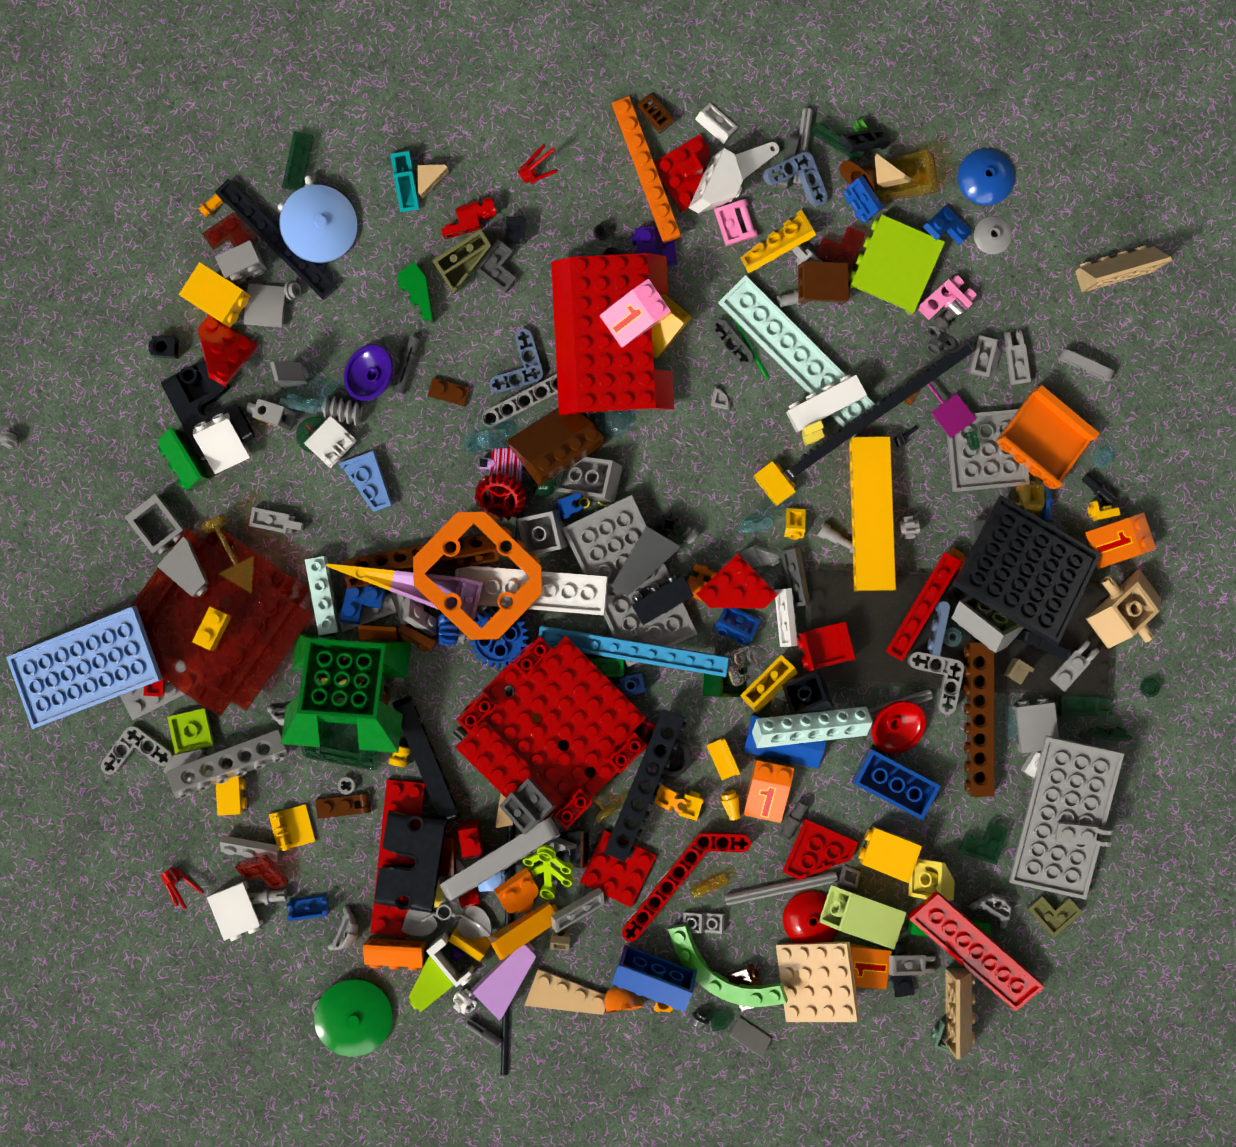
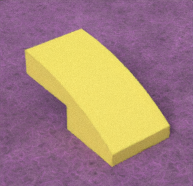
(813, 433)

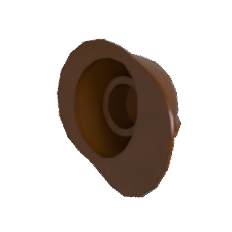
(851, 171)

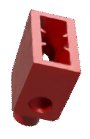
(470, 839)

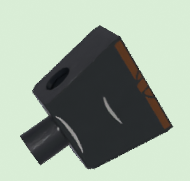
(579, 855)

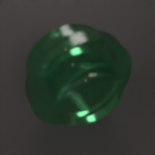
(1149, 687)

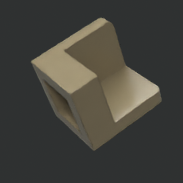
(1018, 670)

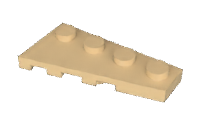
(562, 994)

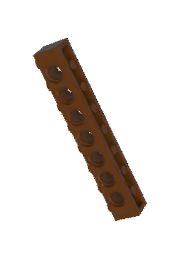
(473, 551)
(984, 786)

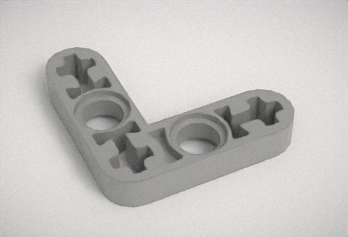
(945, 671)
(131, 744)

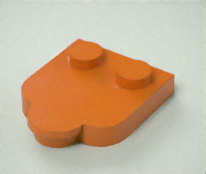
(517, 892)

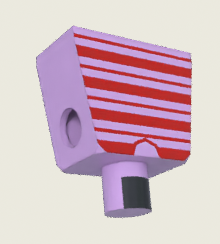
(504, 461)

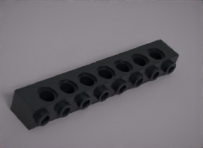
(614, 846)

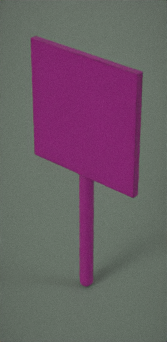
(952, 414)

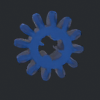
(446, 631)

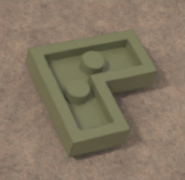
(1054, 919)

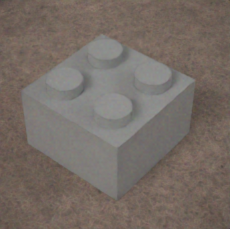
(241, 263)
(542, 532)

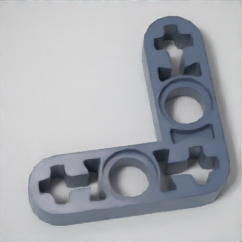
(802, 170)
(528, 366)

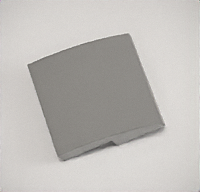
(265, 306)

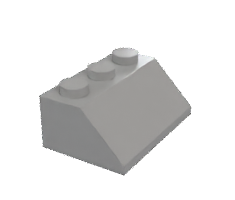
(986, 623)

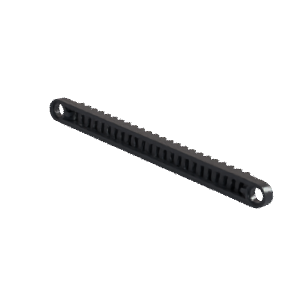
(879, 409)

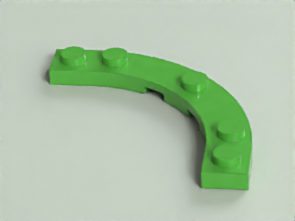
(717, 984)

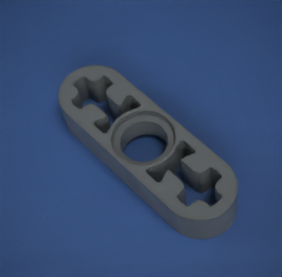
(790, 151)
(718, 335)

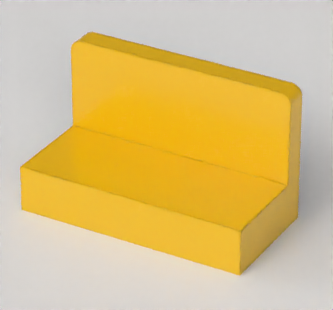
(723, 758)
(474, 947)

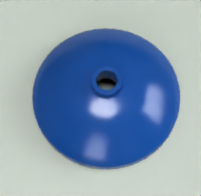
(977, 185)

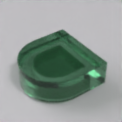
(972, 440)
(719, 1020)

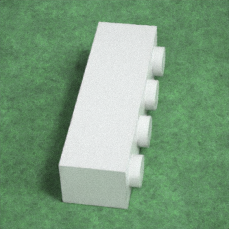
(826, 403)

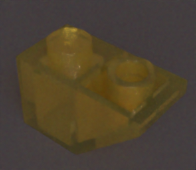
(1031, 498)

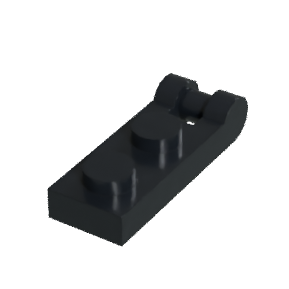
(864, 140)

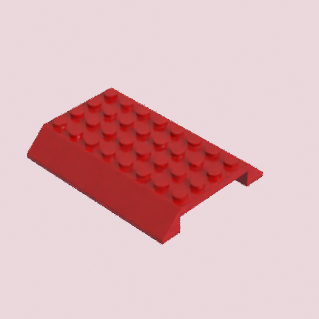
(590, 363)

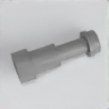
(834, 536)

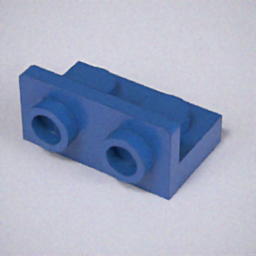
(737, 625)

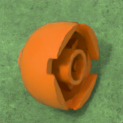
(621, 999)

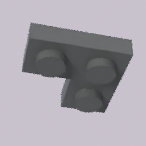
(491, 267)

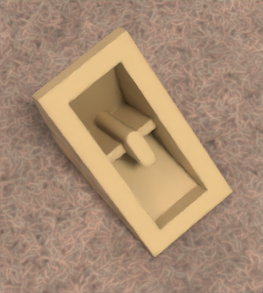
(887, 174)
(429, 177)

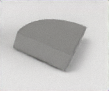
(719, 399)

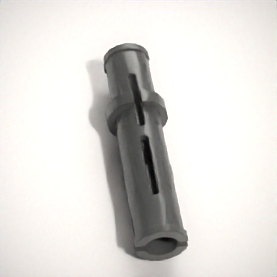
(399, 386)

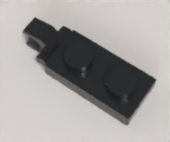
(902, 984)

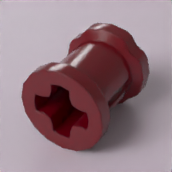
(646, 730)

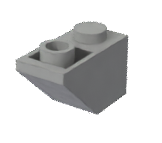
(184, 758)

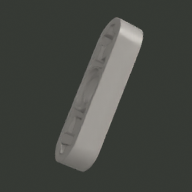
(1082, 362)

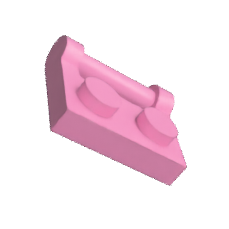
(730, 225)

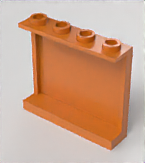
(1046, 437)

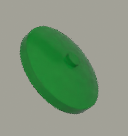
(353, 1017)

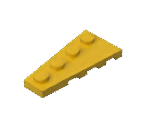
(787, 238)

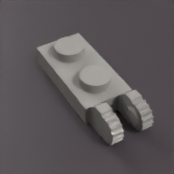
(1017, 359)
(1071, 669)
(1082, 834)
(910, 964)

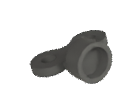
(938, 342)

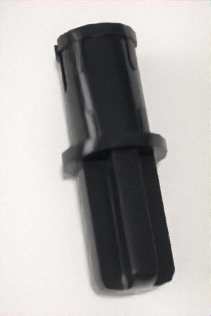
(1099, 488)

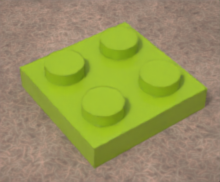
(190, 731)

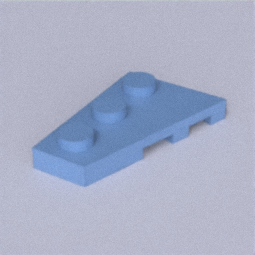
(369, 479)

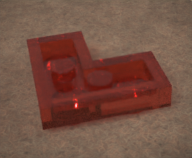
(227, 229)
(844, 252)
(264, 868)

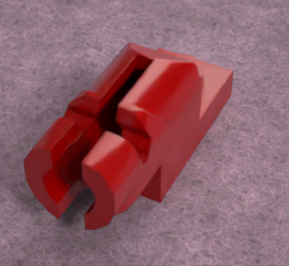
(469, 217)

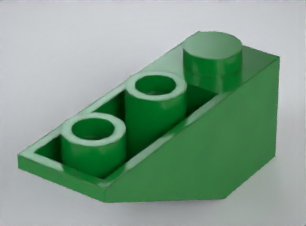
(417, 286)

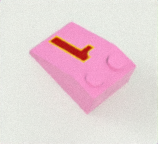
(635, 313)

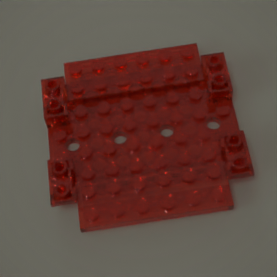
(254, 641)

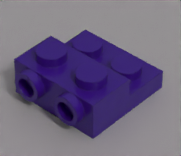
(649, 241)

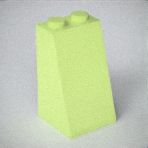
(862, 917)

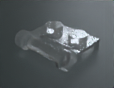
(740, 659)

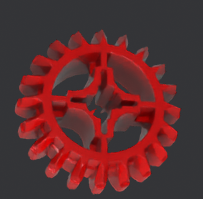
(500, 488)

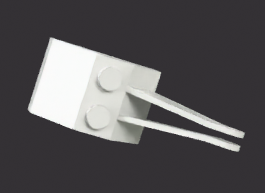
(725, 175)

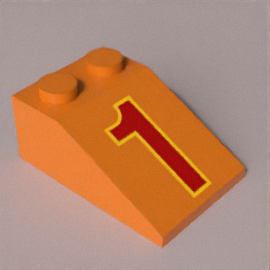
(1121, 540)
(768, 790)
(870, 966)

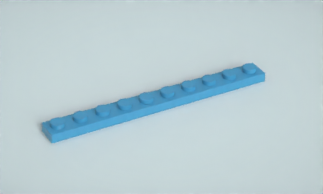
(639, 651)

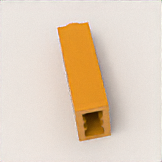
(522, 930)

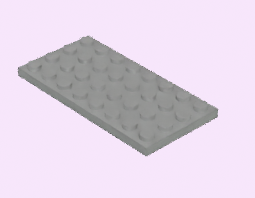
(601, 548)
(1073, 786)

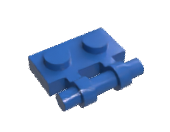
(862, 200)

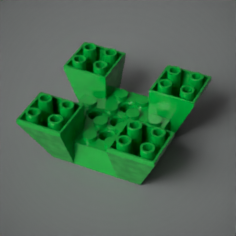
(370, 661)

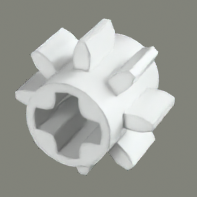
(464, 1001)

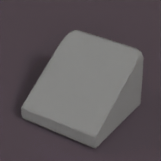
(848, 879)

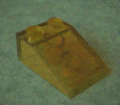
(922, 171)

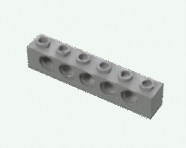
(178, 776)

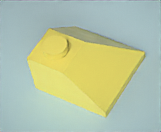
(929, 877)

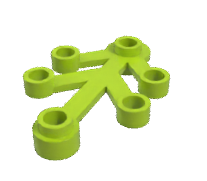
(547, 855)

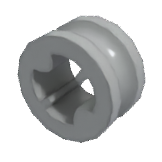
(347, 779)

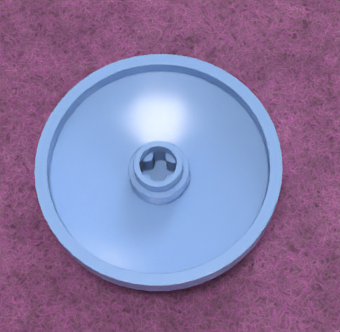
(318, 223)

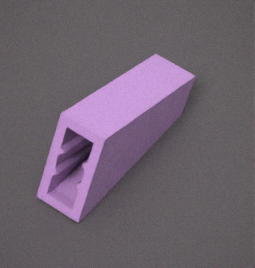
(503, 980)

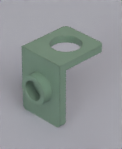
(936, 1035)

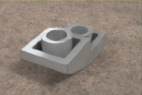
(704, 922)

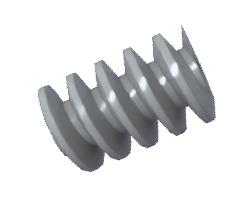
(341, 410)

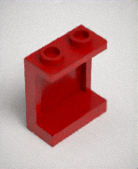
(825, 646)

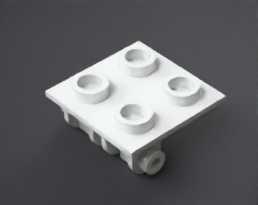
(330, 442)

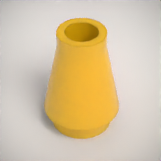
(730, 802)

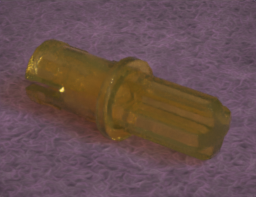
(709, 886)

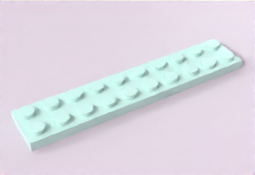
(787, 344)

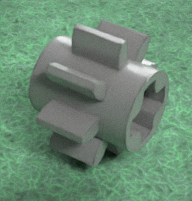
(908, 527)

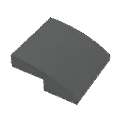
(527, 806)

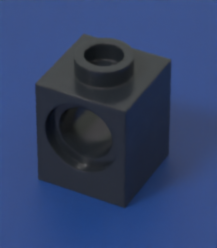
(172, 347)

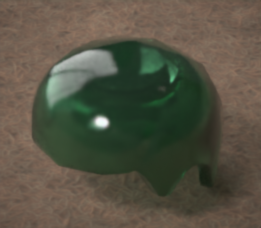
(547, 488)

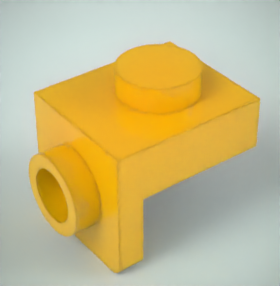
(693, 808)

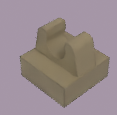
(560, 942)

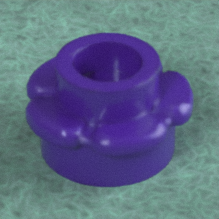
(457, 954)

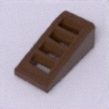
(665, 124)

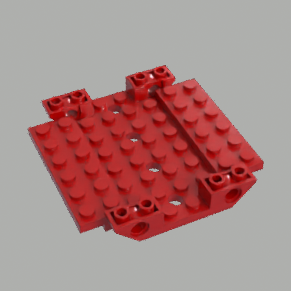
(574, 706)

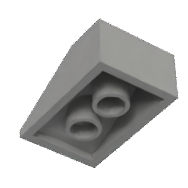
(592, 478)

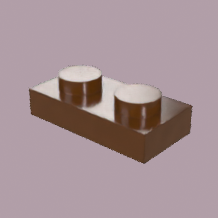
(448, 392)

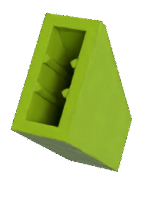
(429, 985)

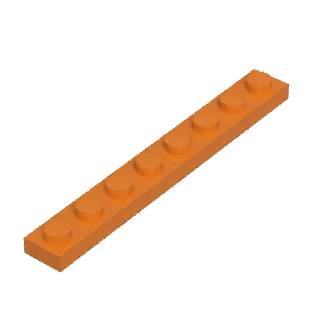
(646, 170)

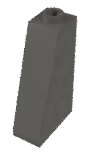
(644, 559)

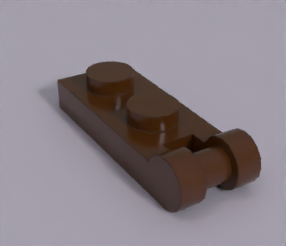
(342, 806)

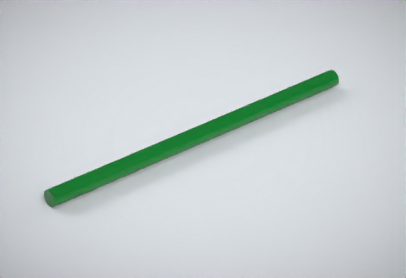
(756, 358)

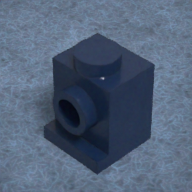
(638, 681)

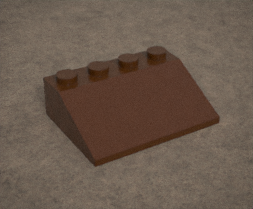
(555, 444)

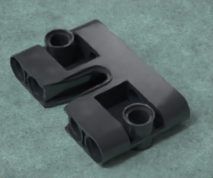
(192, 397)
(425, 847)

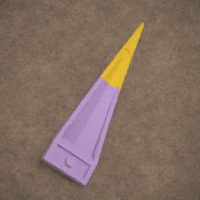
(403, 584)

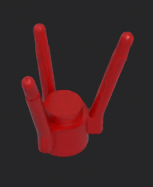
(527, 170)
(171, 878)

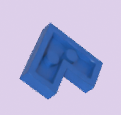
(947, 222)
(357, 599)

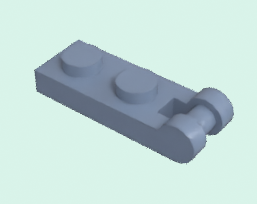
(938, 627)

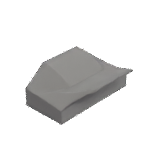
(985, 358)

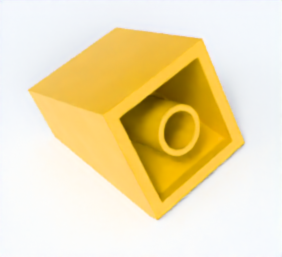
(214, 295)
(668, 328)
(889, 853)

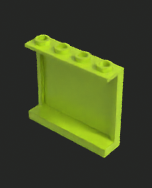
(896, 263)

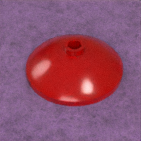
(905, 730)
(798, 914)

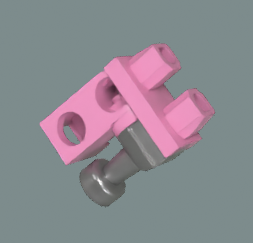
(949, 297)

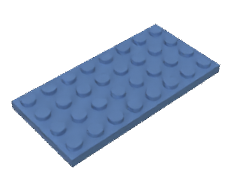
(84, 667)

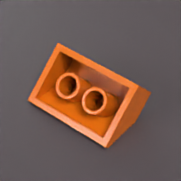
(394, 953)

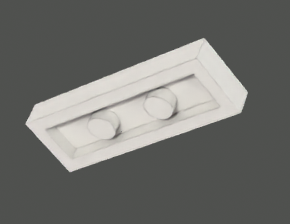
(786, 617)

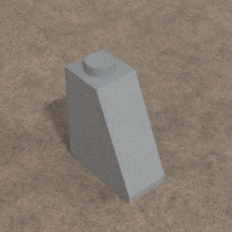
(185, 569)

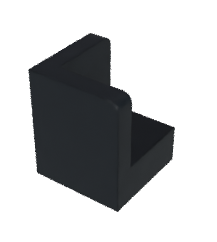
(515, 230)

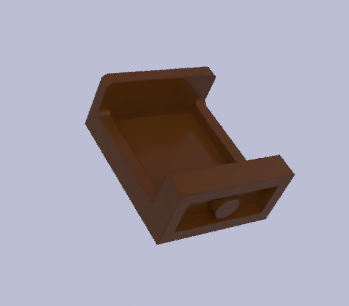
(823, 282)

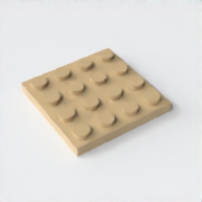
(818, 982)

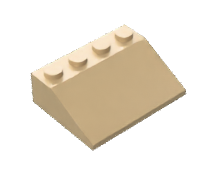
(1120, 268)
(959, 1011)

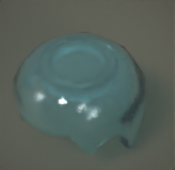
(614, 423)

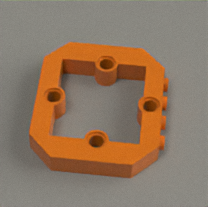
(521, 599)

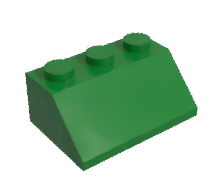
(182, 459)

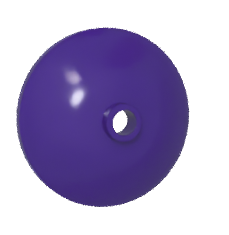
(362, 369)

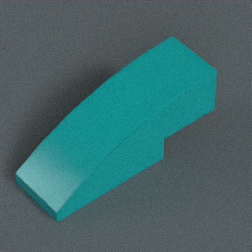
(404, 181)

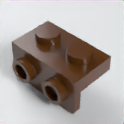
(411, 634)

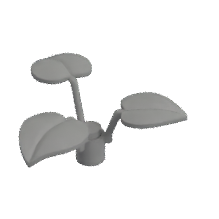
(472, 925)

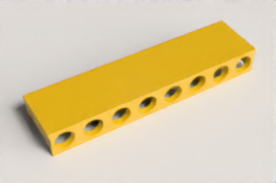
(872, 514)

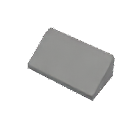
(750, 1036)

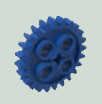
(512, 646)

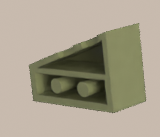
(461, 259)

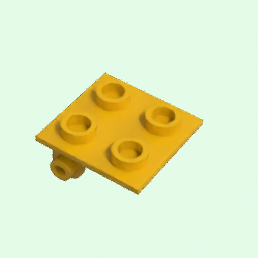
(292, 827)

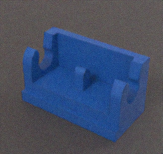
(566, 507)
(308, 907)

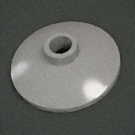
(986, 241)

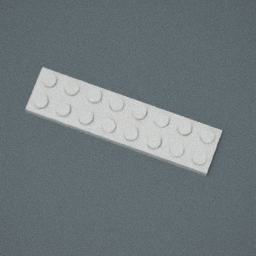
(559, 590)

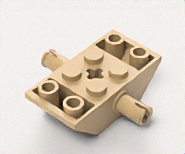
(1125, 610)

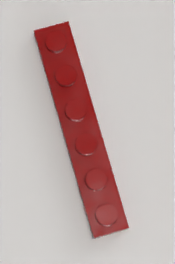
(923, 606)

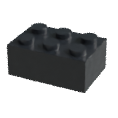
(661, 598)

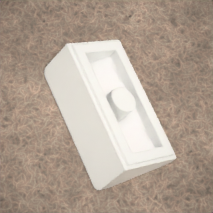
(716, 123)

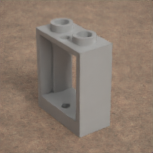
(145, 508)

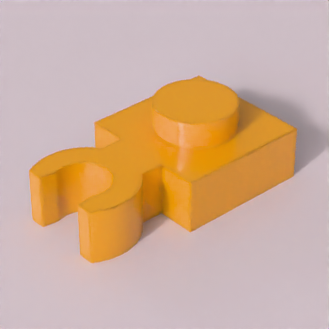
(668, 799)

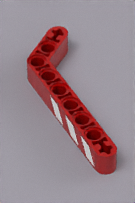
(676, 881)

